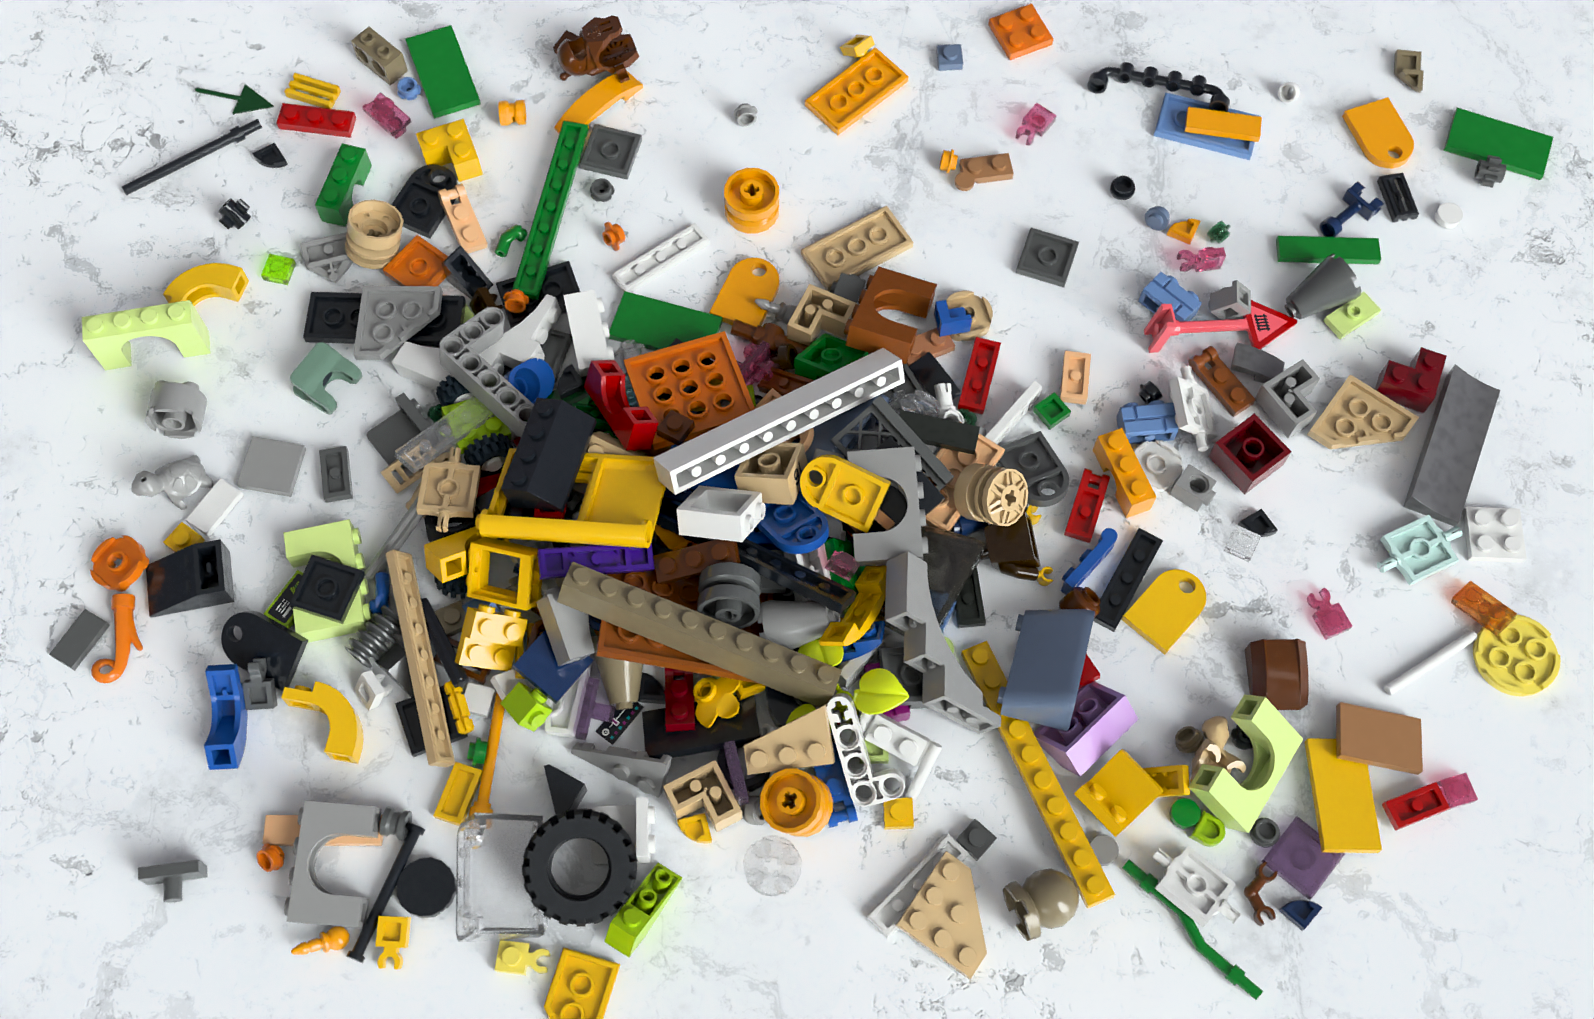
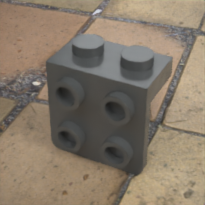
(398, 428)

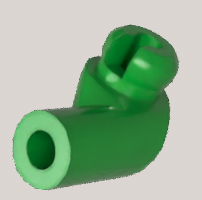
(508, 237)

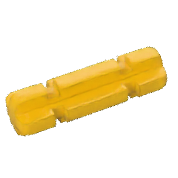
(459, 708)

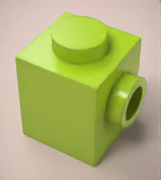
(527, 706)

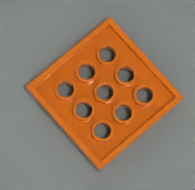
(698, 375)

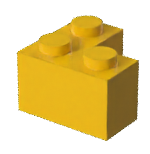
(451, 145)

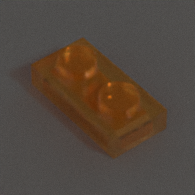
(1483, 608)

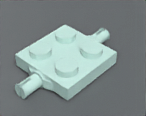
(1419, 549)

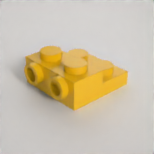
(490, 637)

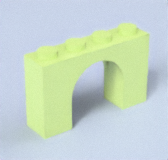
(110, 333)
(339, 544)
(1273, 748)

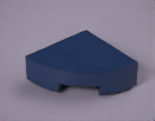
(1301, 912)

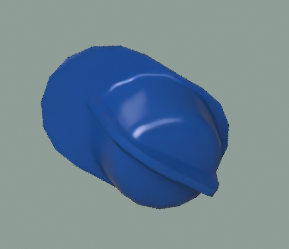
(532, 378)

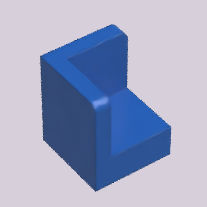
(951, 320)

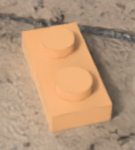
(1075, 377)

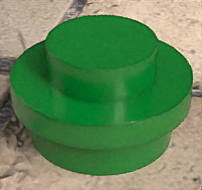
(477, 751)

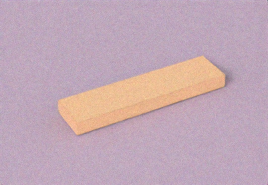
(283, 830)

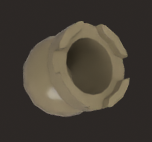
(1044, 901)

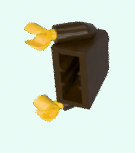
(1014, 549)

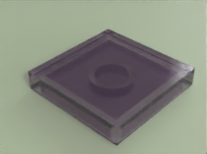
(1300, 860)

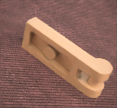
(462, 219)

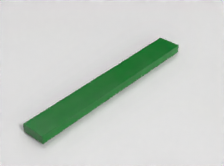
(550, 209)

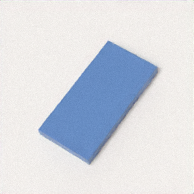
(1172, 127)

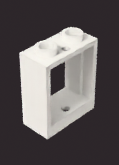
(720, 513)

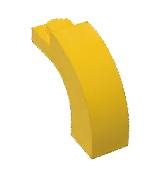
(207, 282)
(346, 730)

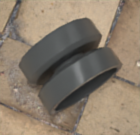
(730, 593)

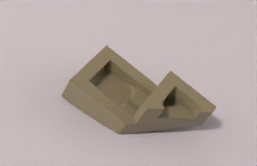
(1408, 68)

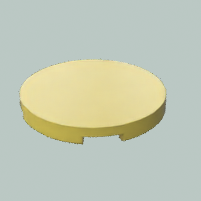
(1518, 659)

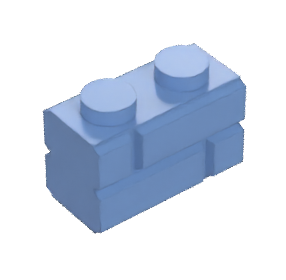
(1168, 291)
(1148, 421)

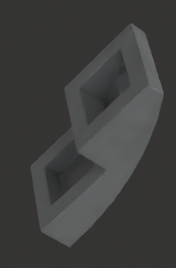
(1256, 362)

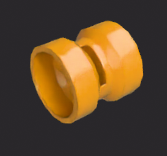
(512, 112)

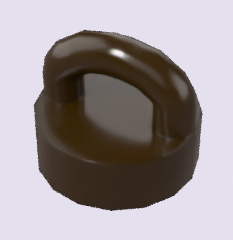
(785, 356)

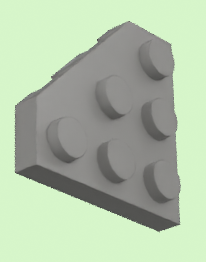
(393, 316)

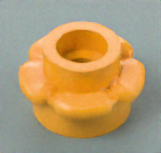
(948, 161)

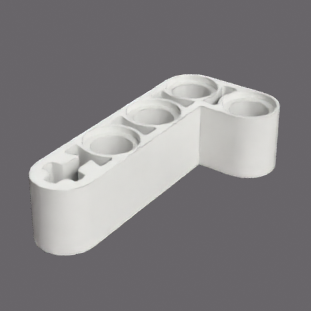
(858, 749)

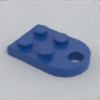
(789, 524)

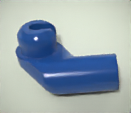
(382, 592)

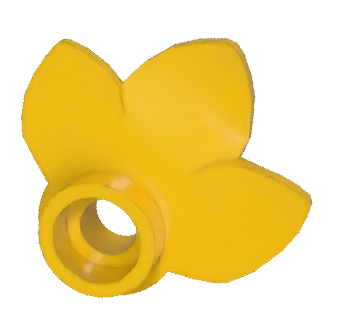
(717, 702)

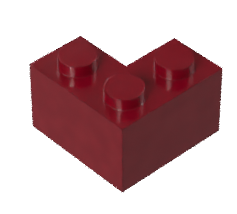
(1413, 384)

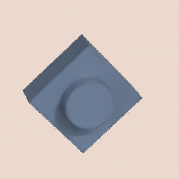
(949, 57)

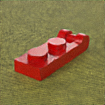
(1087, 506)

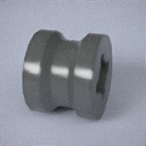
(395, 823)

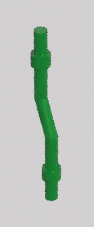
(1234, 974)

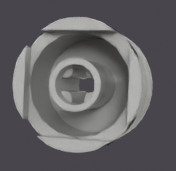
(176, 409)

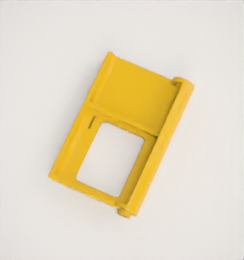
(615, 511)

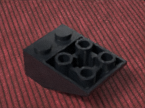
(190, 579)

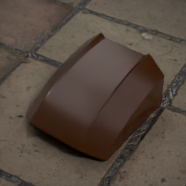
(1279, 672)

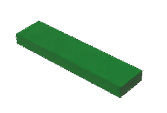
(1315, 249)

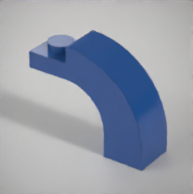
(229, 718)

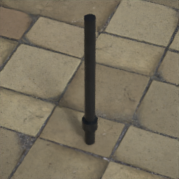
(236, 134)

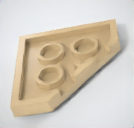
(1360, 418)
(947, 916)

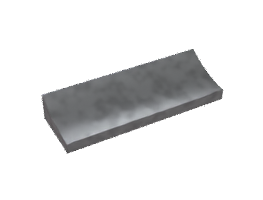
(1452, 447)

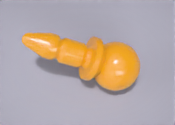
(334, 939)

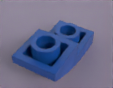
(866, 643)

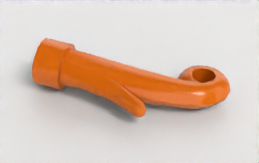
(125, 633)

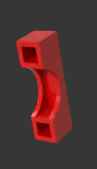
(606, 387)

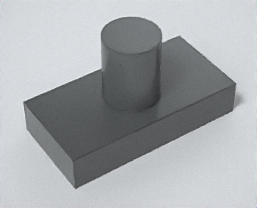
(172, 877)

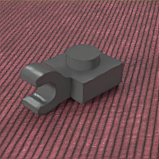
(259, 690)

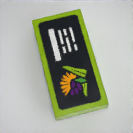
(279, 608)

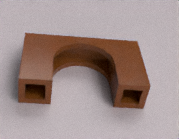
(888, 291)

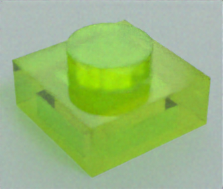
(278, 269)

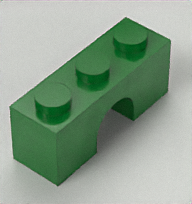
(335, 198)

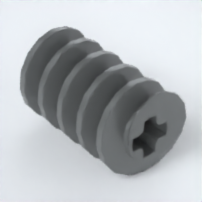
(375, 636)

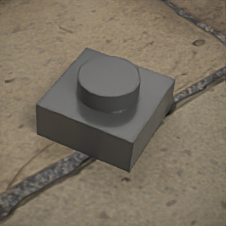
(976, 839)

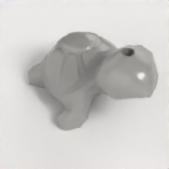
(176, 478)

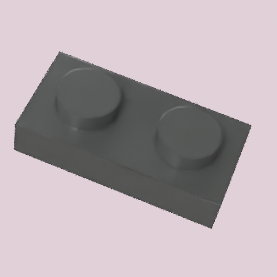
(336, 474)

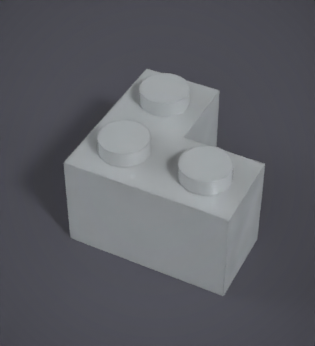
(1285, 398)

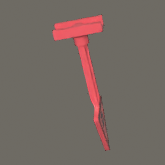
(1261, 324)

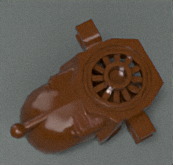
(597, 50)

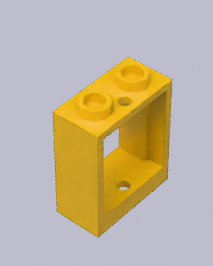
(528, 583)

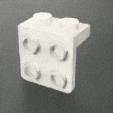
(636, 822)

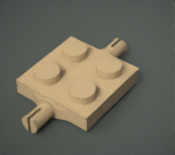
(448, 490)

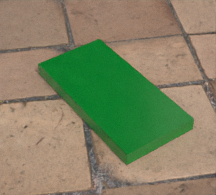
(443, 71)
(1518, 147)
(659, 322)

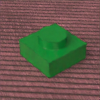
(1051, 410)

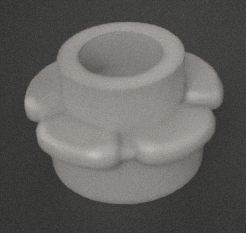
(745, 114)

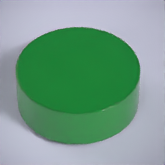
(1184, 813)

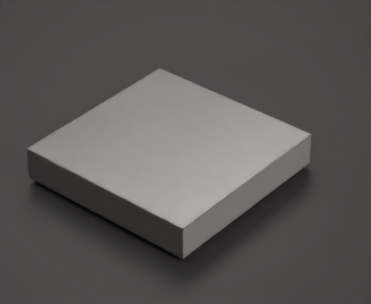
(271, 466)

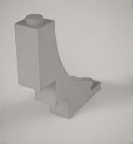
(925, 648)

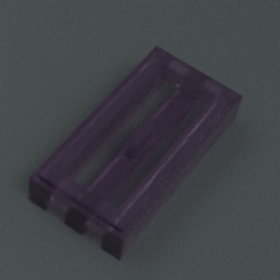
(736, 773)

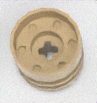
(373, 233)
(991, 494)

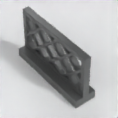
(903, 436)

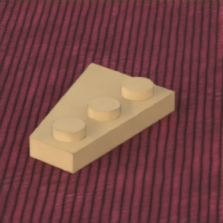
(794, 745)

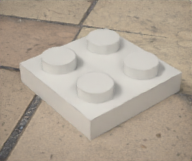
(1494, 534)

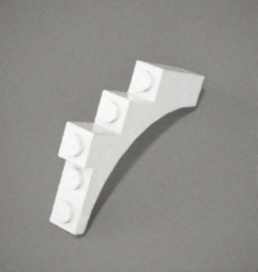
(515, 347)

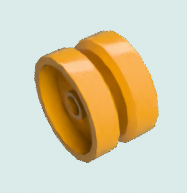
(751, 200)
(796, 802)

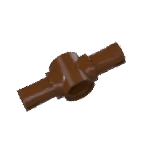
(768, 332)

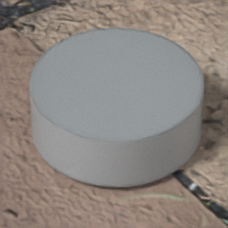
(1105, 849)

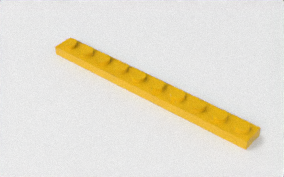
(1041, 782)

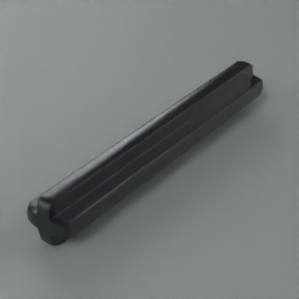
(443, 646)

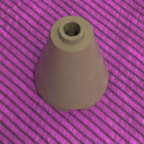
(620, 679)

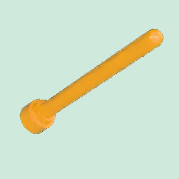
(482, 804)

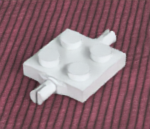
(1193, 408)
(1195, 886)

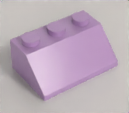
(1095, 725)

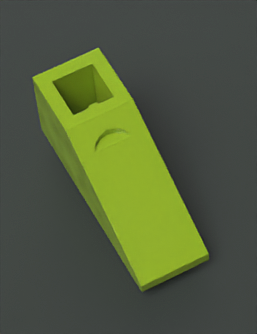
(642, 910)

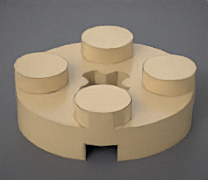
(973, 305)

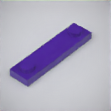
(601, 558)

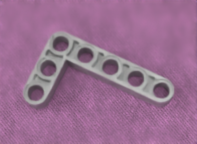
(486, 329)

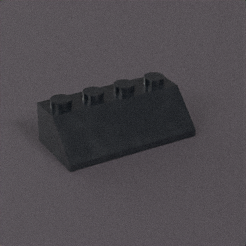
(548, 456)

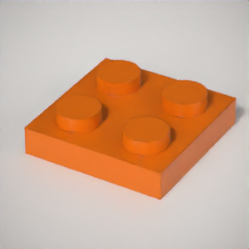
(1020, 31)
(417, 265)

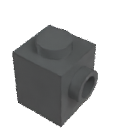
(848, 287)

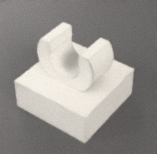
(371, 690)

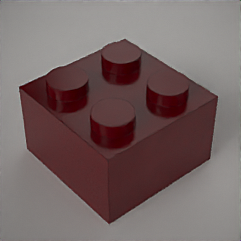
(1249, 453)

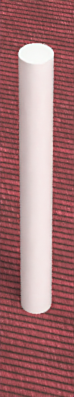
(1430, 662)

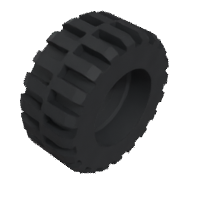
(579, 908)

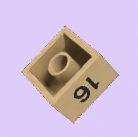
(774, 473)

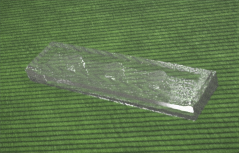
(443, 434)

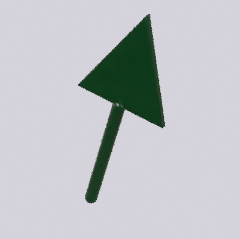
(247, 101)

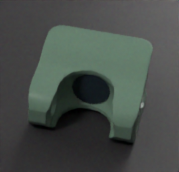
(317, 370)

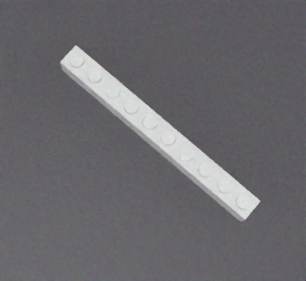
(778, 420)

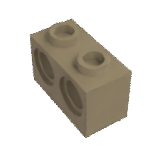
(379, 55)

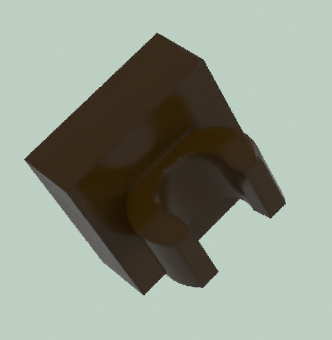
(482, 300)

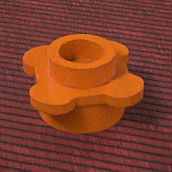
(613, 235)

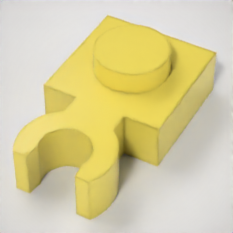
(516, 957)

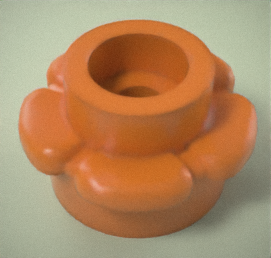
(515, 301)
(270, 857)

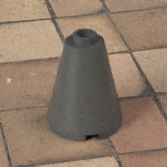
(1323, 289)

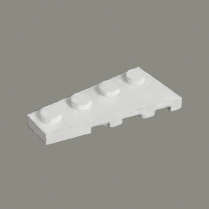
(566, 713)

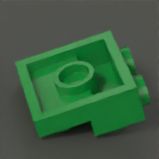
(825, 356)

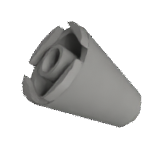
(794, 622)

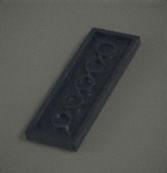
(335, 315)

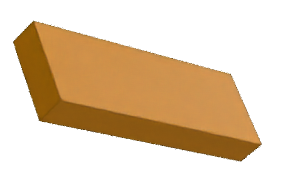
(1223, 124)

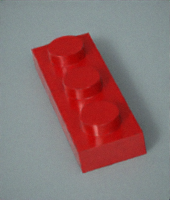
(316, 120)
(979, 375)

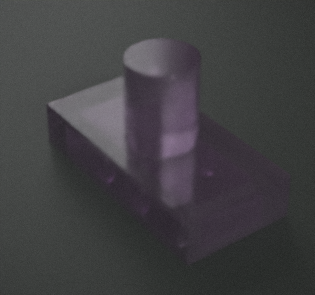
(592, 710)

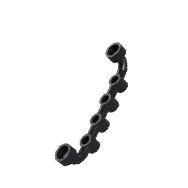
(1099, 80)

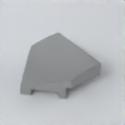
(327, 257)

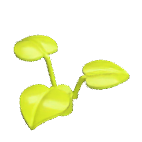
(878, 687)

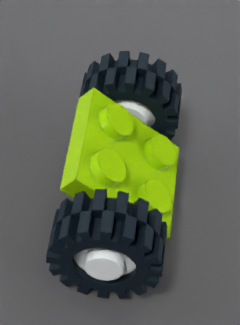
(485, 445)

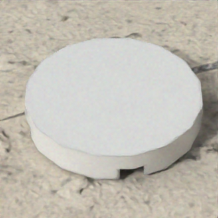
(1160, 463)

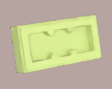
(1351, 315)

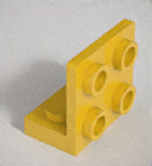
(1119, 792)

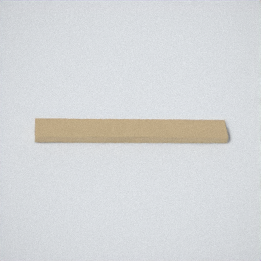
(420, 659)

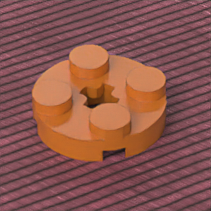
(127, 572)

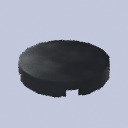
(426, 887)

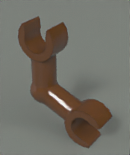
(1251, 892)

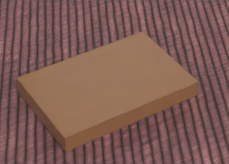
(1379, 738)

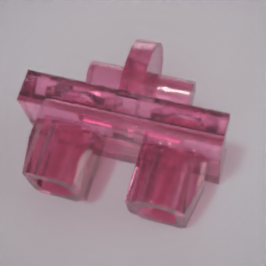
(387, 115)
(757, 363)

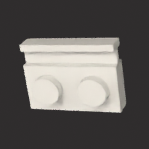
(854, 668)

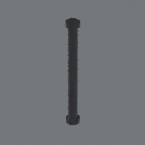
(385, 893)

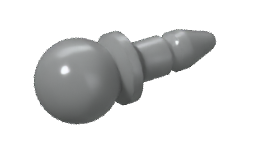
(780, 310)

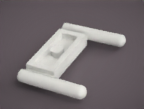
(902, 743)

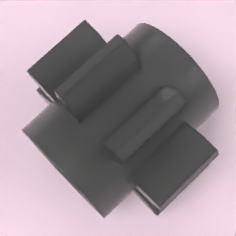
(1490, 171)

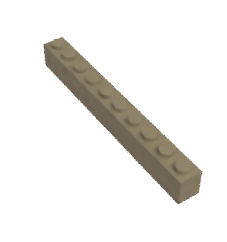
(698, 635)

